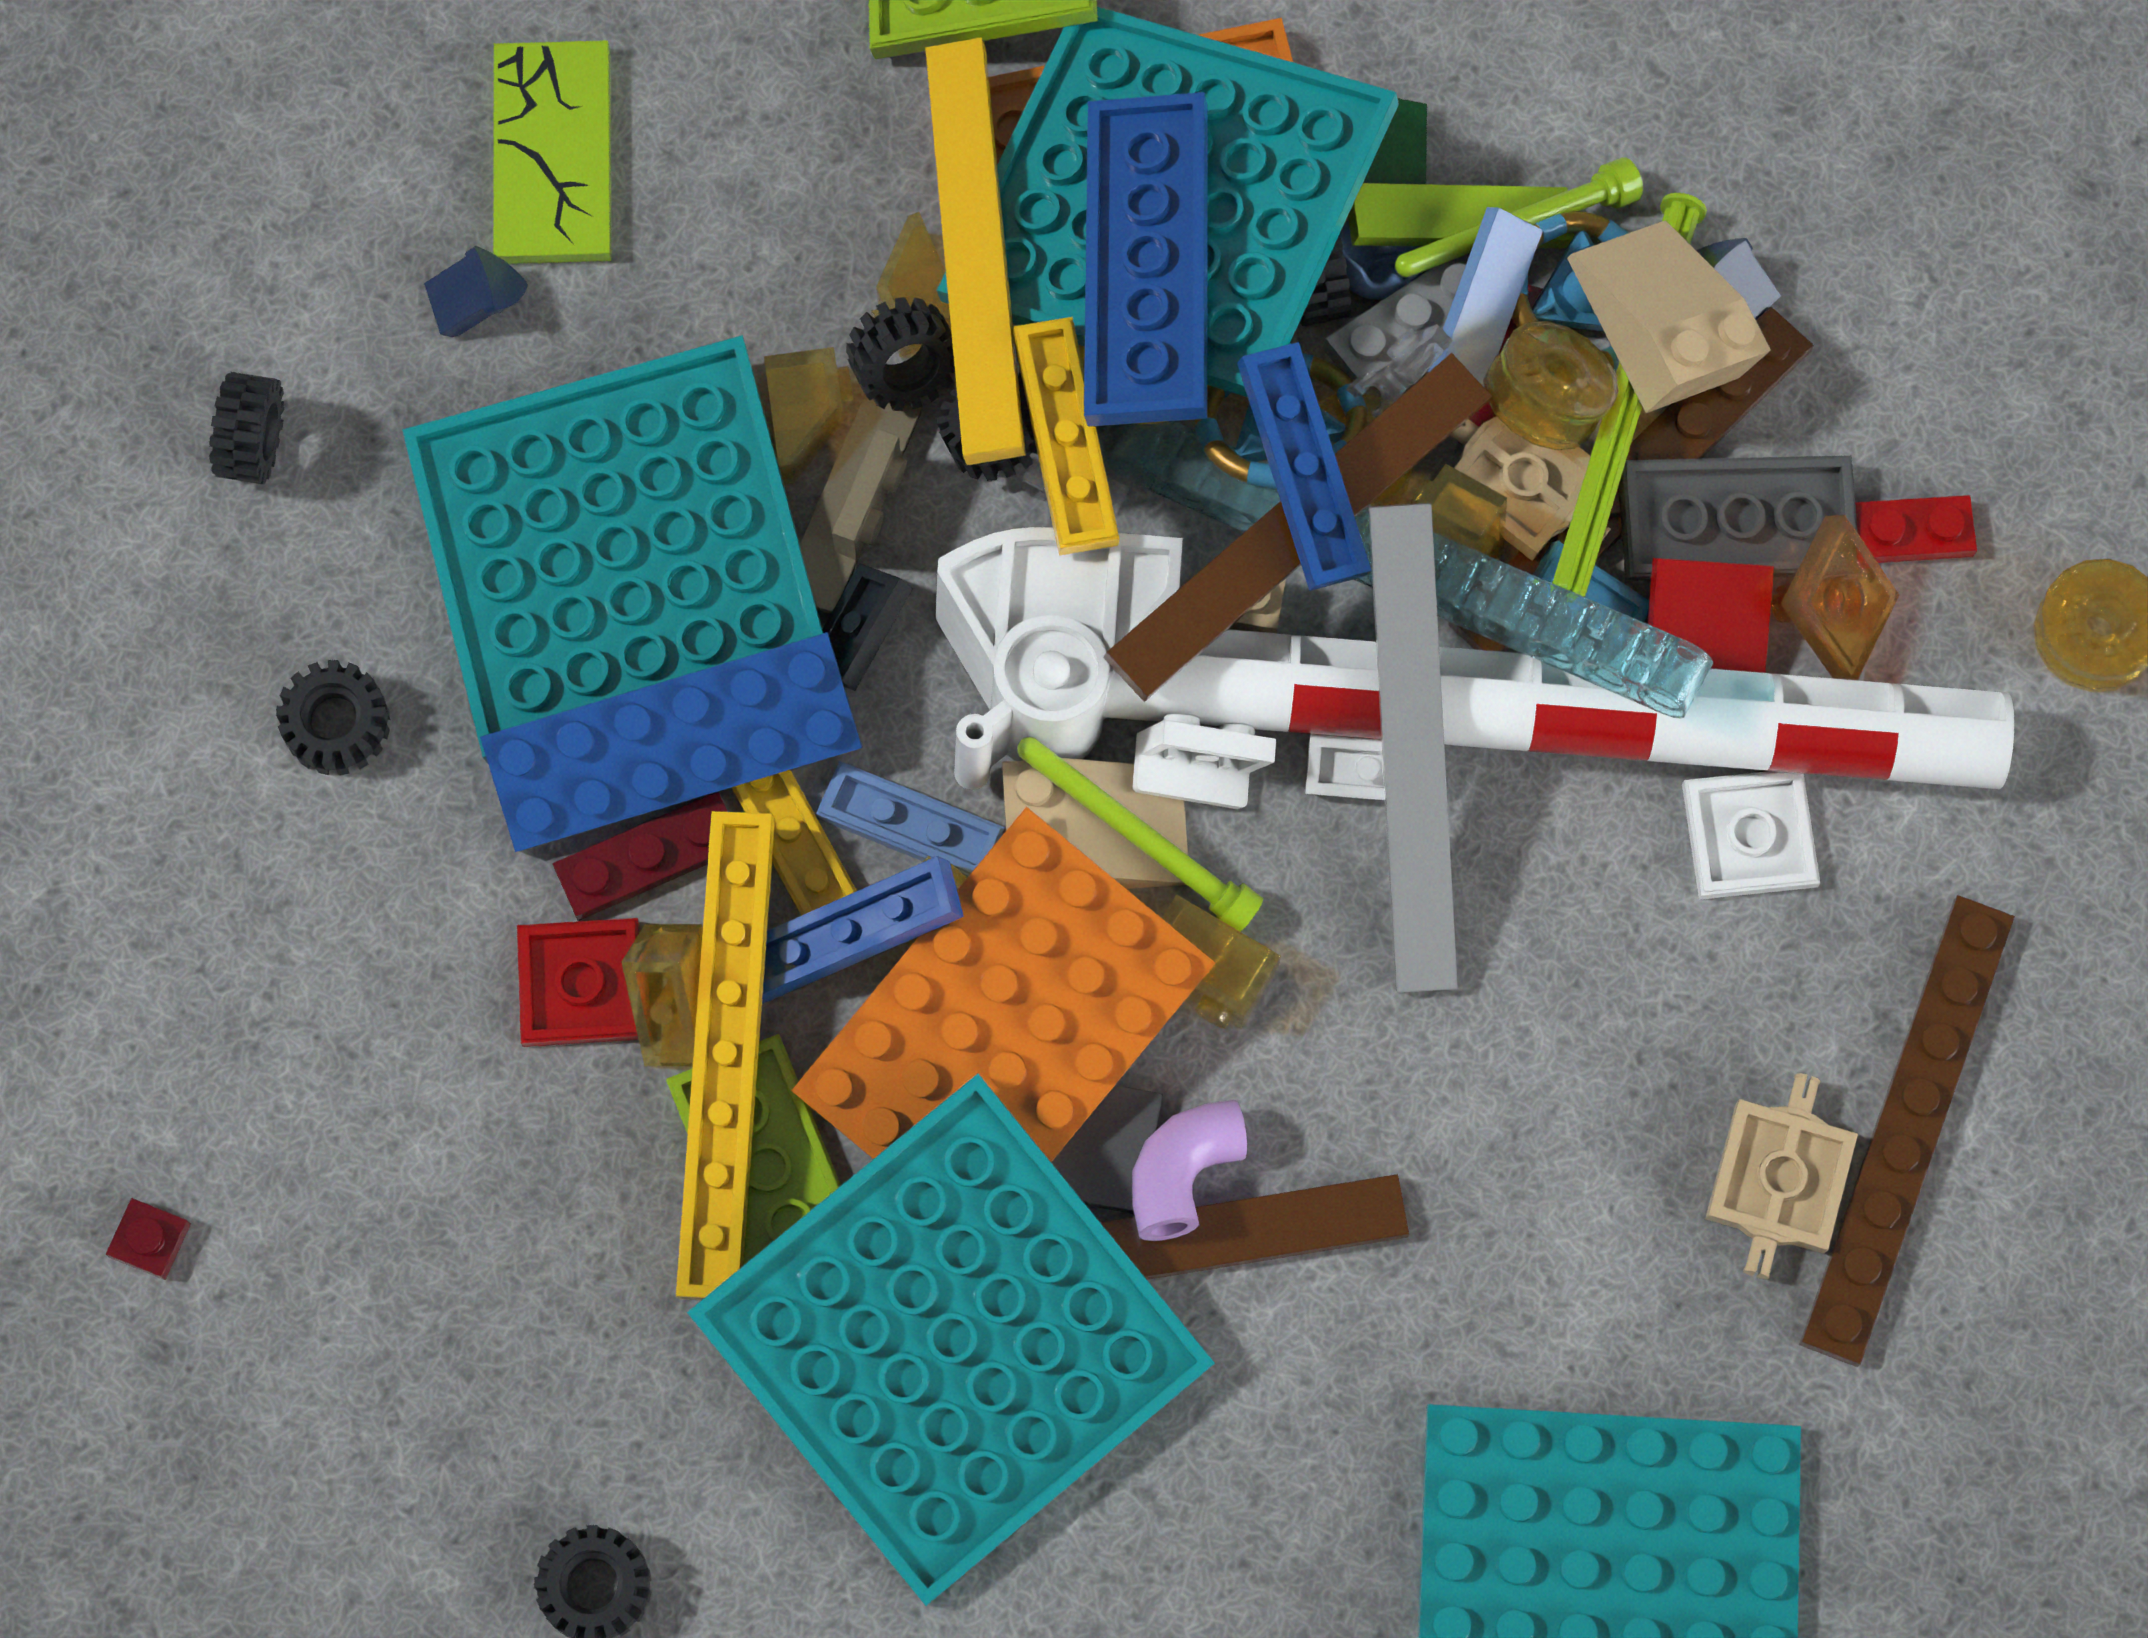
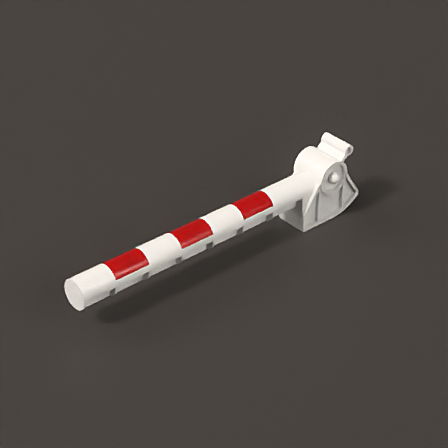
(1042, 622)

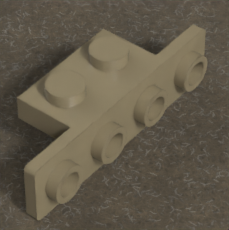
(853, 495)

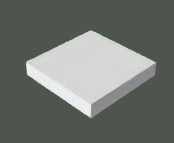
(1750, 834)

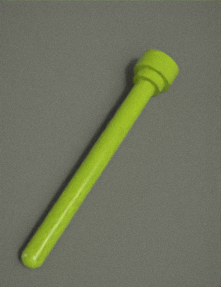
(1614, 186)
(1229, 902)

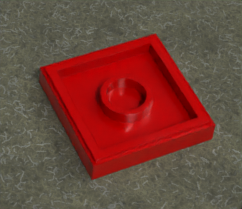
(1715, 608)
(575, 982)

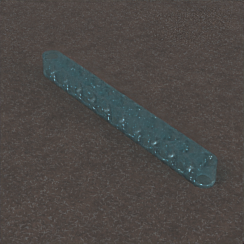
(1470, 586)

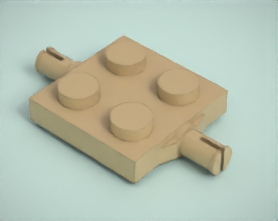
(1536, 480)
(1781, 1176)

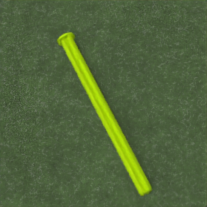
(1613, 443)

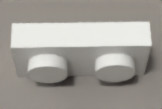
(1345, 767)

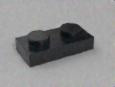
(863, 620)

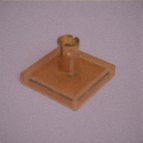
(1838, 599)

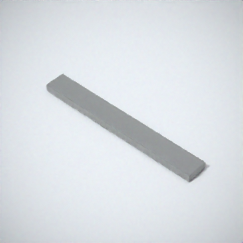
(1413, 747)

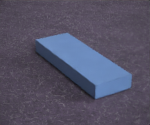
(1489, 289)
(906, 819)

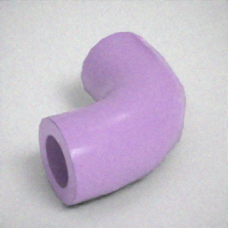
(1173, 1159)

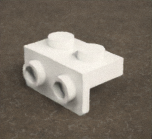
(1198, 761)

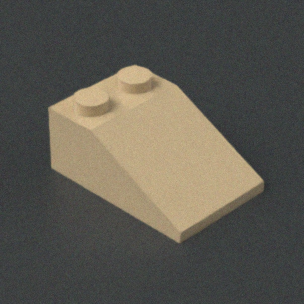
(1668, 314)
(1086, 831)

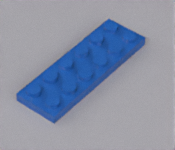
(1146, 260)
(671, 742)

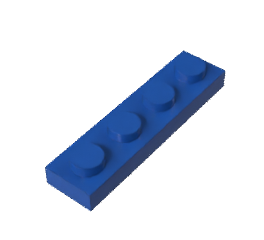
(1304, 466)
(860, 926)

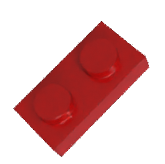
(1917, 528)

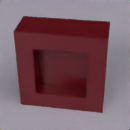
(148, 1239)

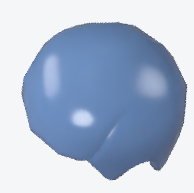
(1373, 267)

